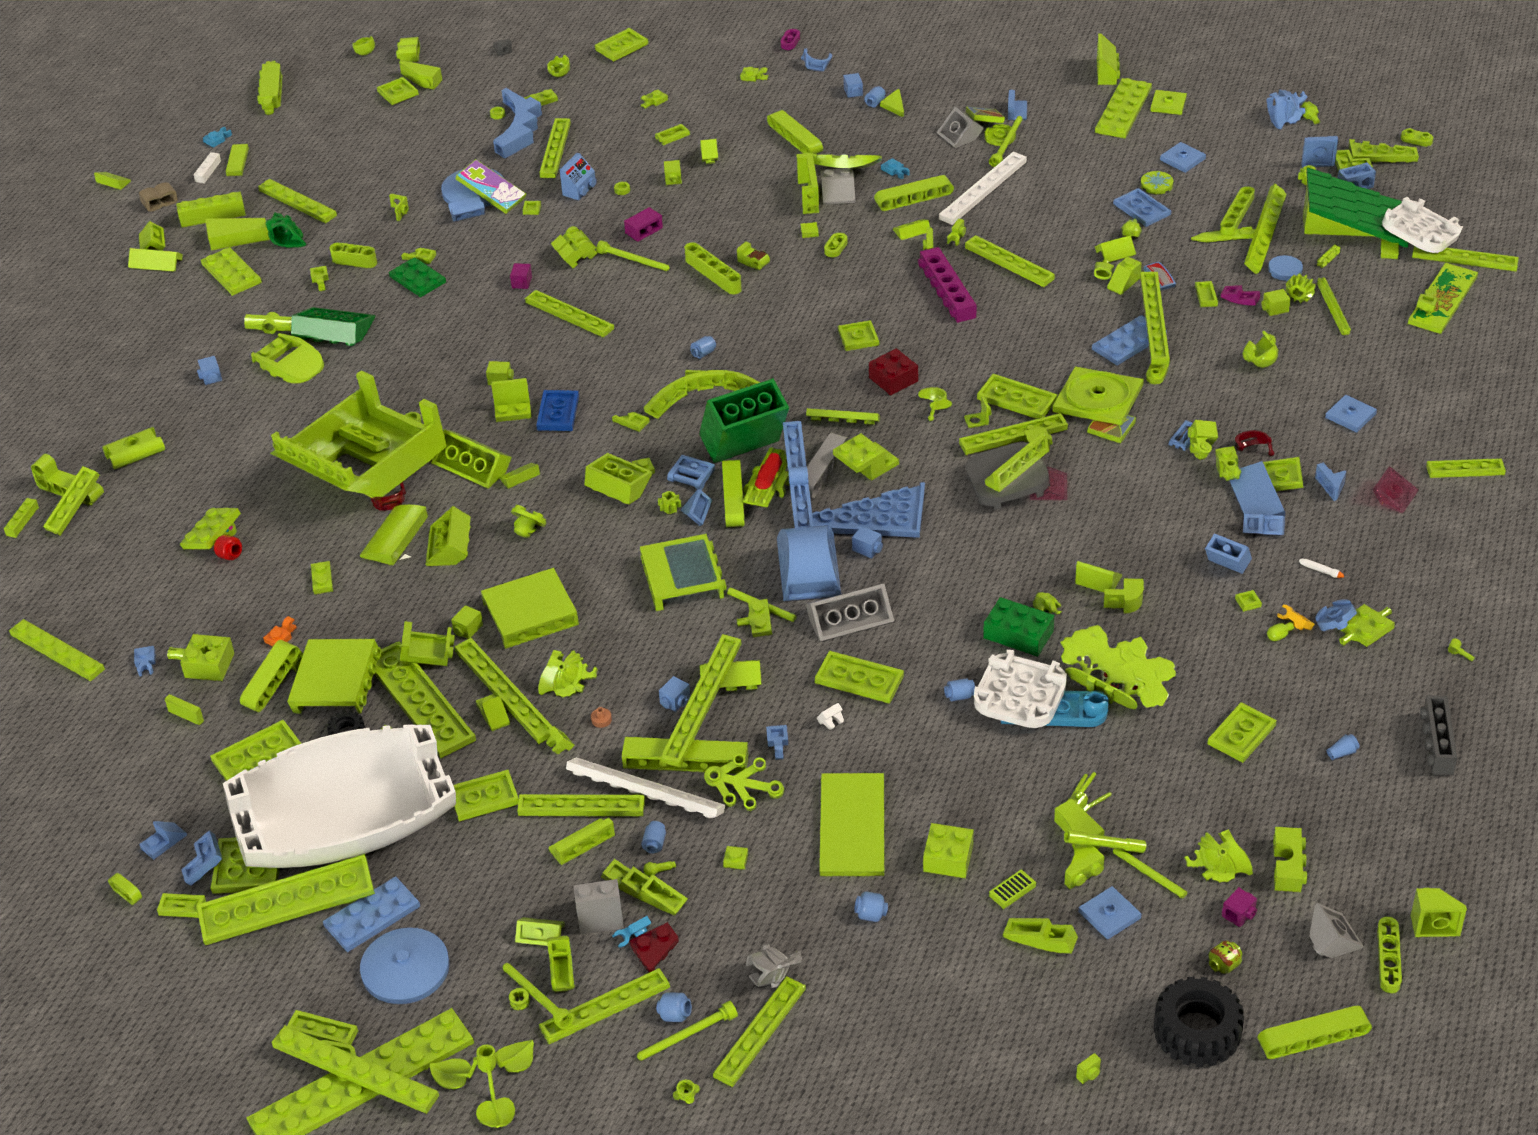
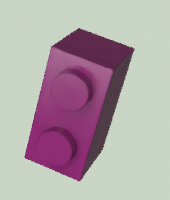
(643, 224)

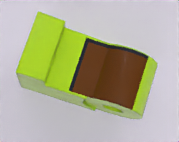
(751, 256)

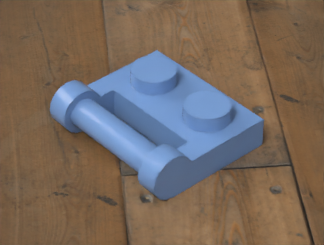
(691, 467)

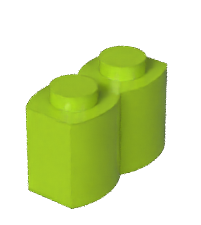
(408, 49)

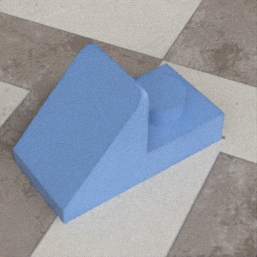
(1330, 482)
(166, 836)

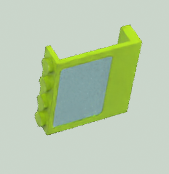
(681, 568)

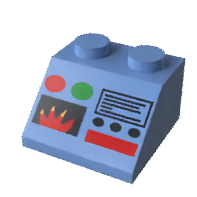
(577, 177)

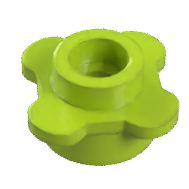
(686, 1085)

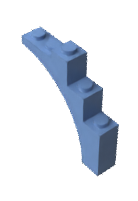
(521, 130)

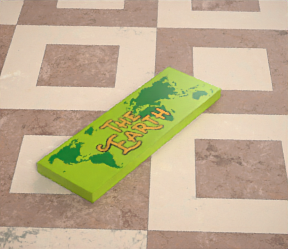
(1451, 288)

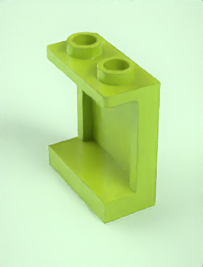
(426, 647)

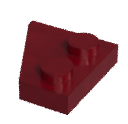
(654, 945)

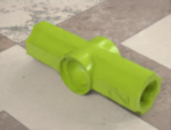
(268, 323)

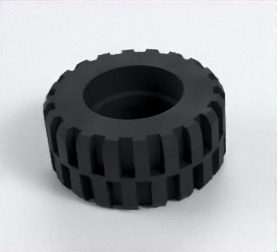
(1198, 1045)

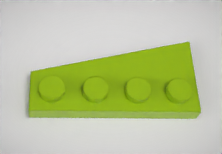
(1383, 152)

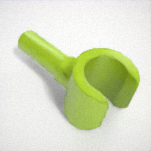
(1454, 648)

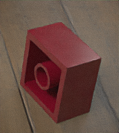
(893, 371)

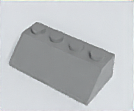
(850, 612)

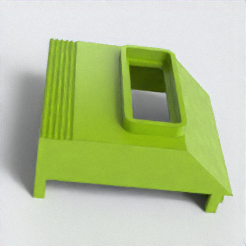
(320, 443)

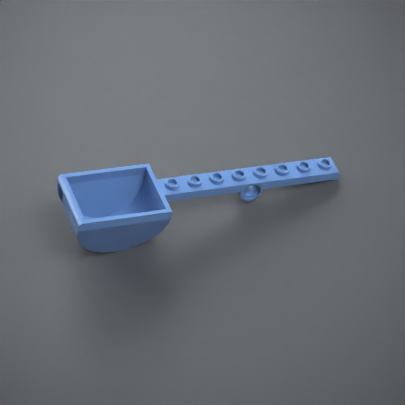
(807, 550)

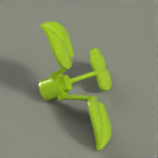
(453, 1075)

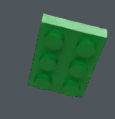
(417, 277)

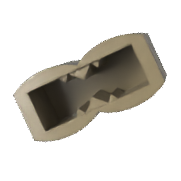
(157, 197)

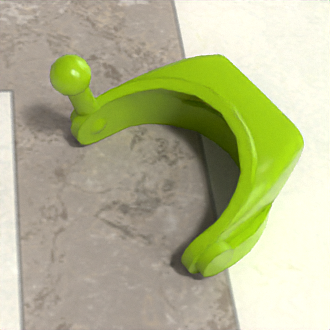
(939, 399)

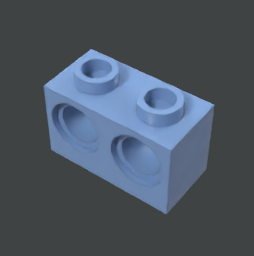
(1360, 175)

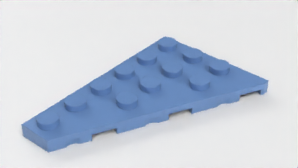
(891, 514)

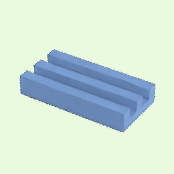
(1184, 445)

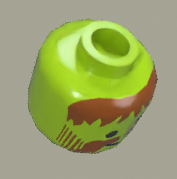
(1225, 957)

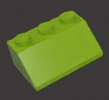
(1107, 62)
(617, 478)
(448, 538)
(740, 674)

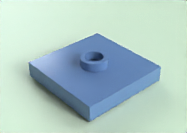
(1319, 151)
(1182, 157)
(1351, 413)
(1109, 912)

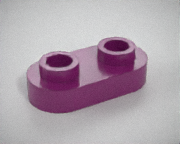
(790, 39)

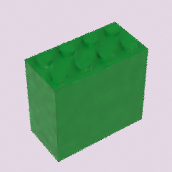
(743, 420)

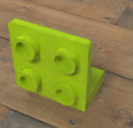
(511, 400)

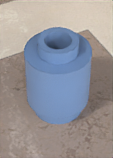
(874, 96)
(703, 347)
(959, 689)
(653, 837)

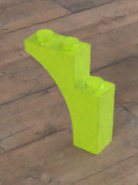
(1087, 858)

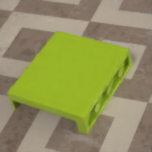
(530, 607)
(334, 673)

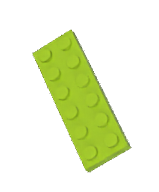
(1123, 108)

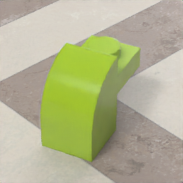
(1128, 598)

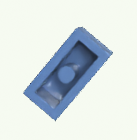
(1228, 553)

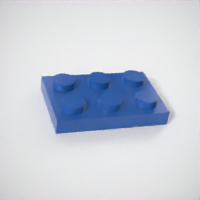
(557, 410)

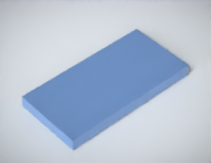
(1256, 492)

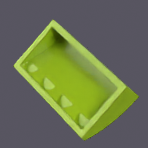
(395, 534)

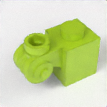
(1202, 437)
(1227, 463)

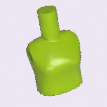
(1103, 270)

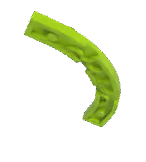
(701, 380)

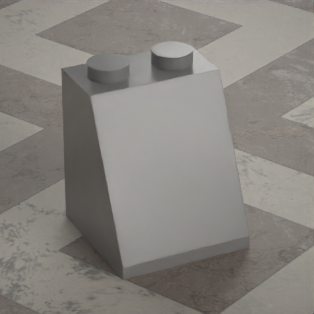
(598, 906)

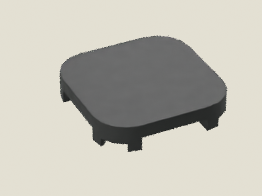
(982, 465)

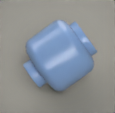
(870, 906)
(674, 1007)

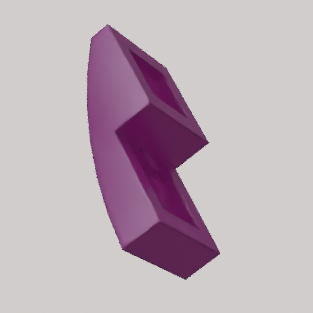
(1237, 295)

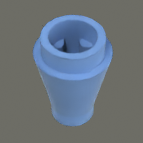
(1344, 746)

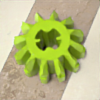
(1300, 288)

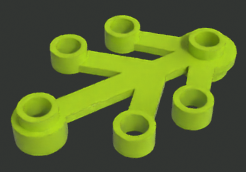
(740, 781)

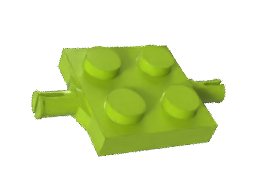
(1367, 626)

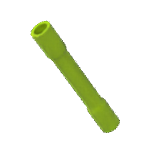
(1083, 838)

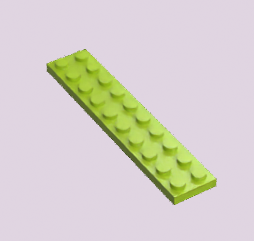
(334, 1095)

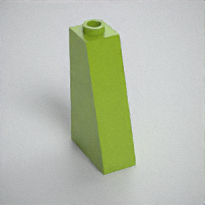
(235, 231)

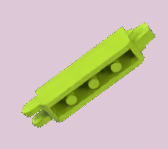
(270, 87)

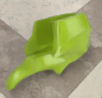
(1131, 228)
(1046, 602)

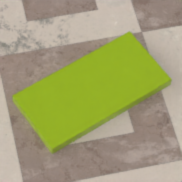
(852, 824)

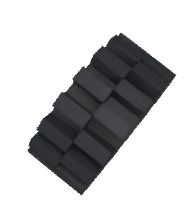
(345, 720)

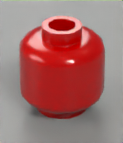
(228, 547)

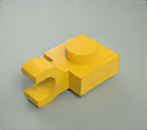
(1298, 620)

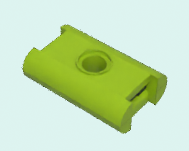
(133, 448)

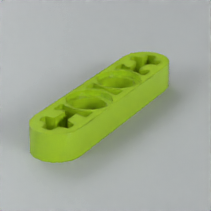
(1389, 955)

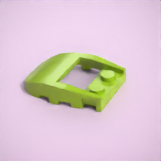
(843, 161)
(295, 367)

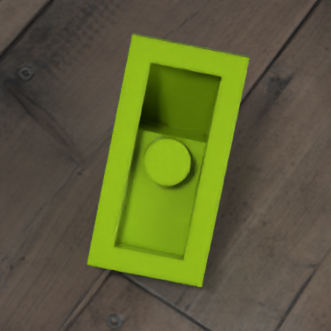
(493, 711)

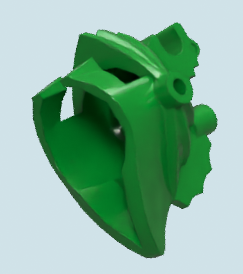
(284, 231)

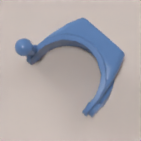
(815, 64)

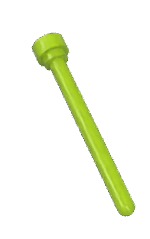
(996, 158)
(604, 248)
(726, 1012)
(561, 1016)

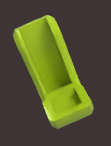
(561, 963)

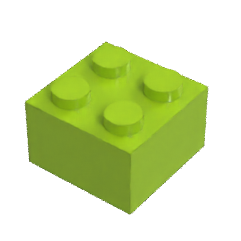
(948, 850)

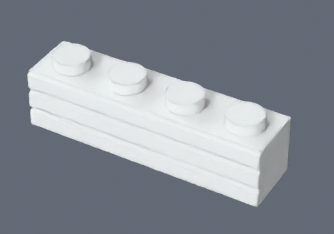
(207, 167)

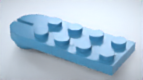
(1080, 709)

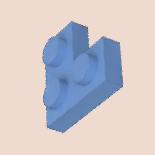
(207, 857)

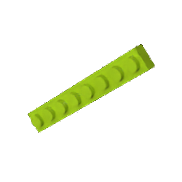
(1265, 228)
(1154, 318)
(501, 686)
(700, 701)
(355, 1069)

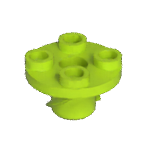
(526, 522)

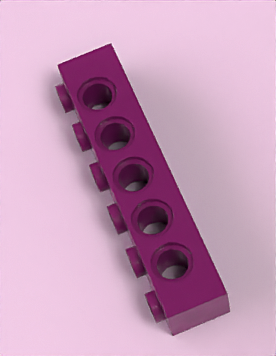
(947, 285)

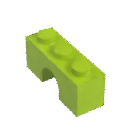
(1289, 873)

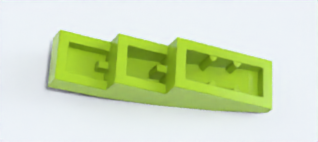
(645, 888)

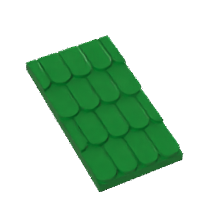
(1345, 209)

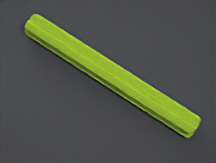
(1333, 306)

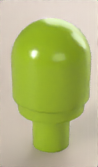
(1279, 631)

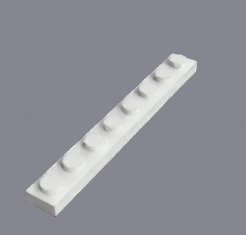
(982, 188)
(639, 785)

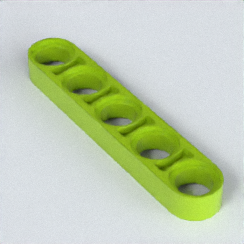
(1237, 210)

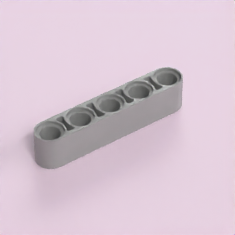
(823, 462)

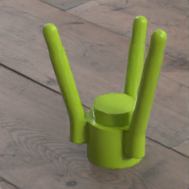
(1081, 798)

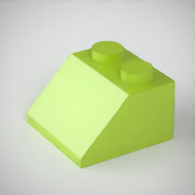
(1436, 913)

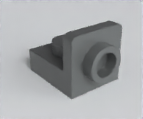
(502, 47)

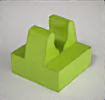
(560, 739)

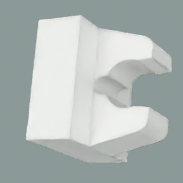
(831, 713)

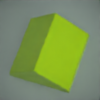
(1096, 577)

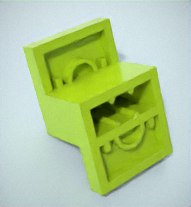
(865, 456)

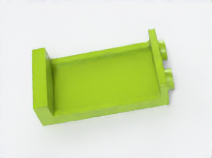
(807, 174)

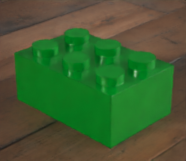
(1018, 626)

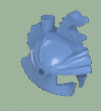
(1286, 107)

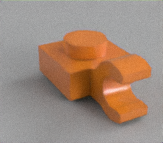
(281, 633)

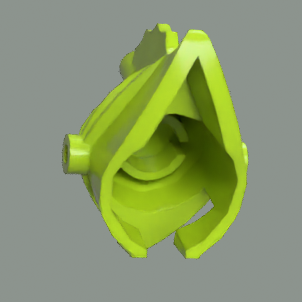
(565, 676)
(1220, 860)

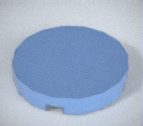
(1284, 267)

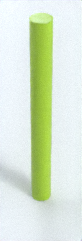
(773, 609)
(1150, 872)

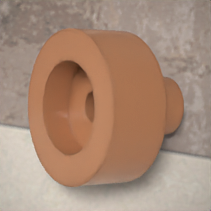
(601, 717)

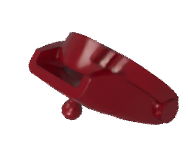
(1258, 438)
(379, 502)

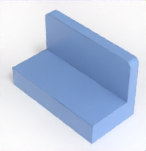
(1016, 108)
(466, 208)

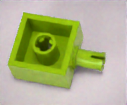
(204, 657)

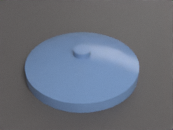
(455, 191)
(404, 965)

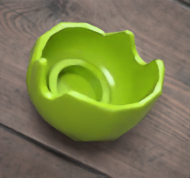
(364, 46)
(559, 66)

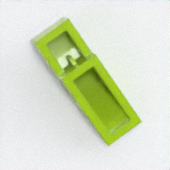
(1041, 934)

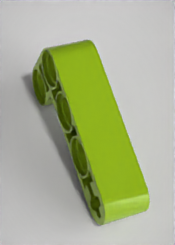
(57, 481)
(270, 675)

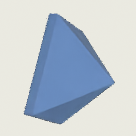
(697, 507)

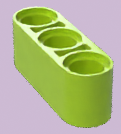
(353, 255)

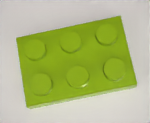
(621, 44)
(210, 528)
(1241, 732)
(485, 795)

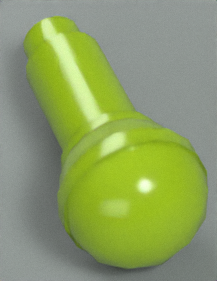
(653, 868)

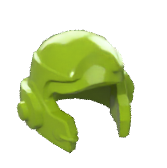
(1263, 353)

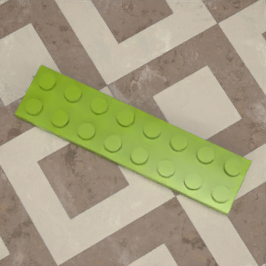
(422, 700)
(285, 899)

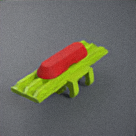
(767, 479)

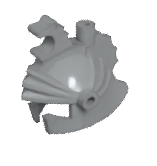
(772, 964)

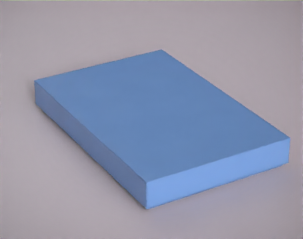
(1142, 207)

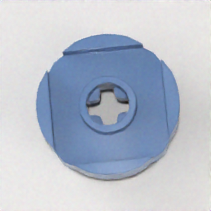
(1336, 616)

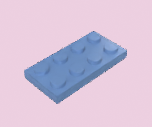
(1124, 341)
(371, 914)

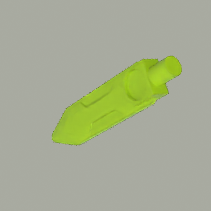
(1214, 236)

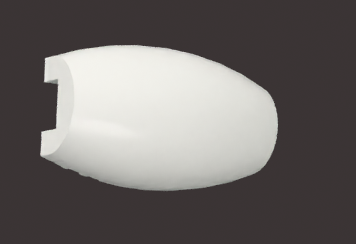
(338, 797)

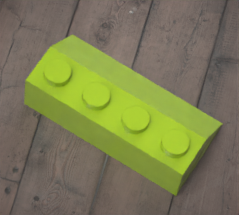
(214, 207)
(471, 459)

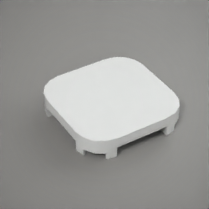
(1421, 226)
(1020, 690)

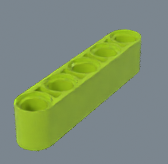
(794, 132)
(913, 192)
(713, 268)
(733, 493)
(1314, 1032)

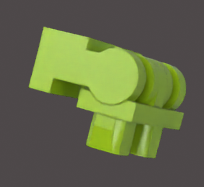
(573, 246)

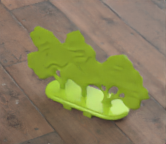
(1122, 664)

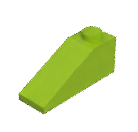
(421, 74)

